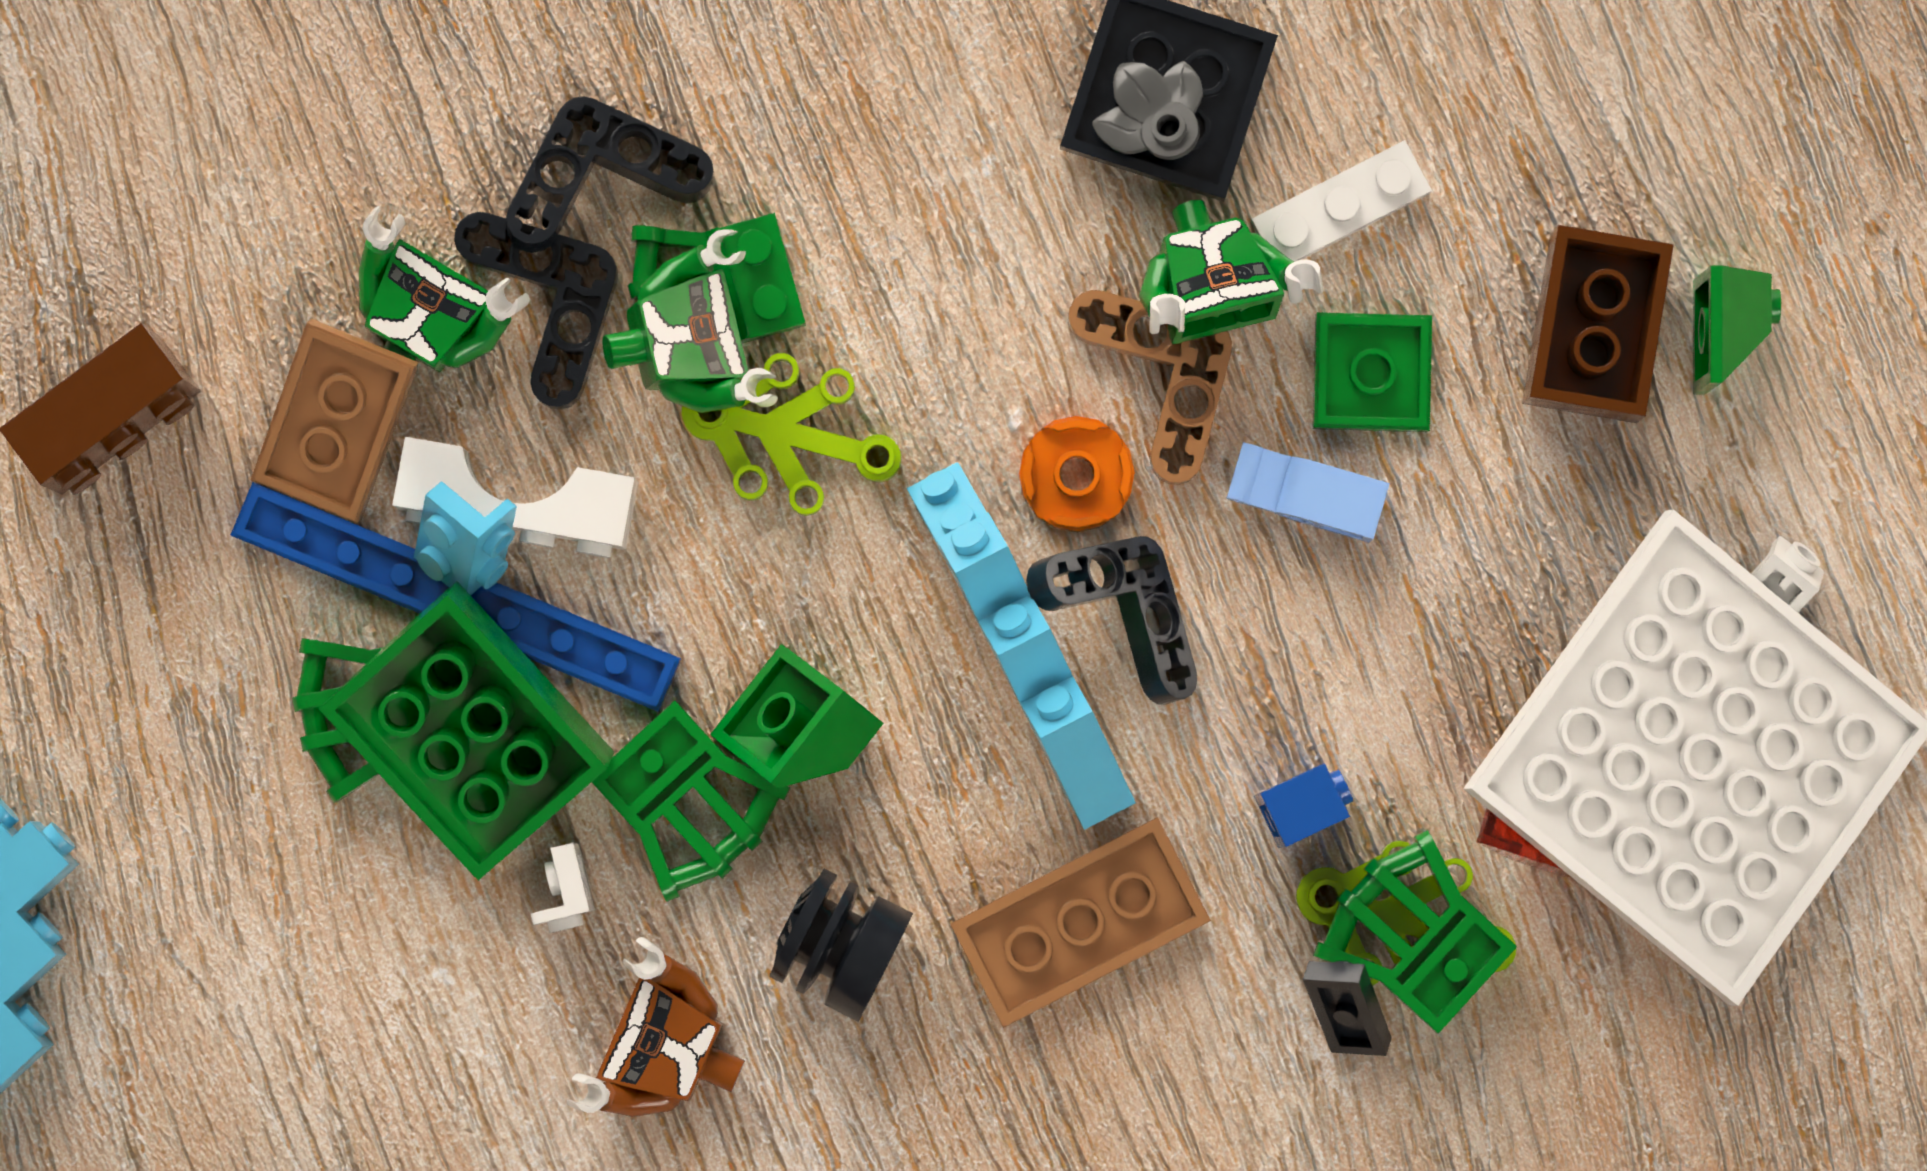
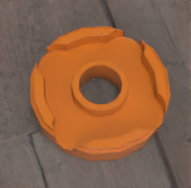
(1085, 440)

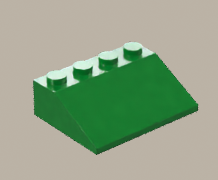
(468, 731)

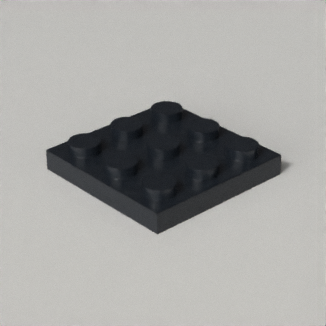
(1161, 33)

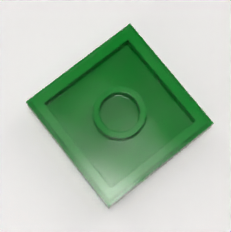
(1372, 372)

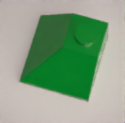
(1730, 320)
(795, 723)

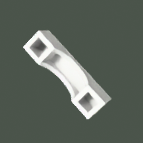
(588, 509)

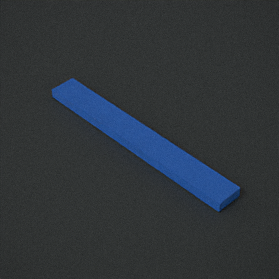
(393, 573)

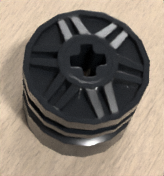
(839, 944)

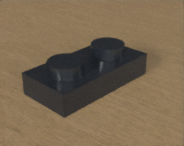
(1347, 1008)

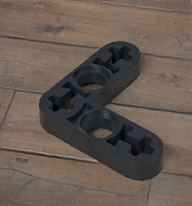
(601, 149)
(570, 297)
(1135, 592)

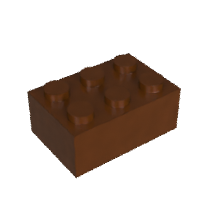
(1598, 324)
(101, 411)

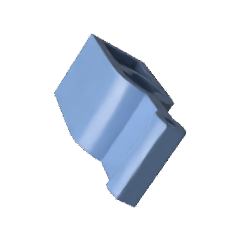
(1308, 492)

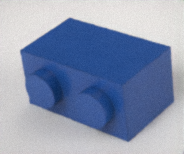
(1304, 804)

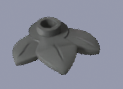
(1148, 103)

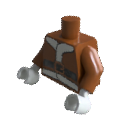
(660, 1043)

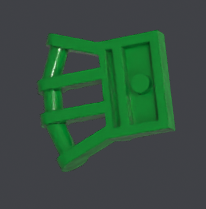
(758, 286)
(310, 698)
(661, 769)
(1445, 962)

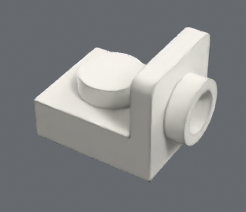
(1790, 572)
(567, 878)

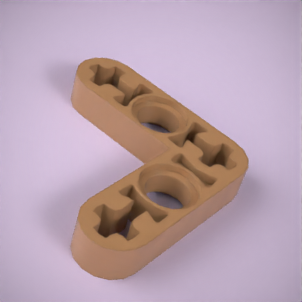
(1167, 354)

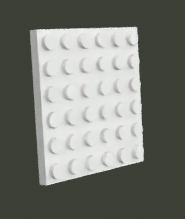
(1699, 757)

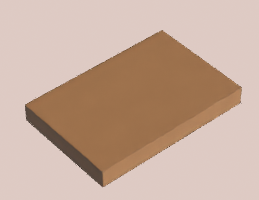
(334, 421)

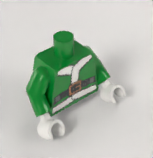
(1218, 277)
(426, 306)
(689, 335)

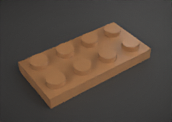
(1080, 922)

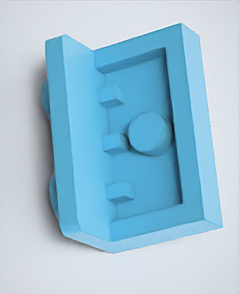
(461, 542)

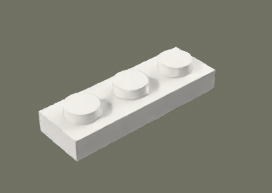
(1344, 203)

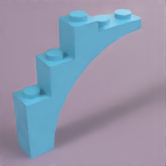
(1022, 645)
(30, 868)

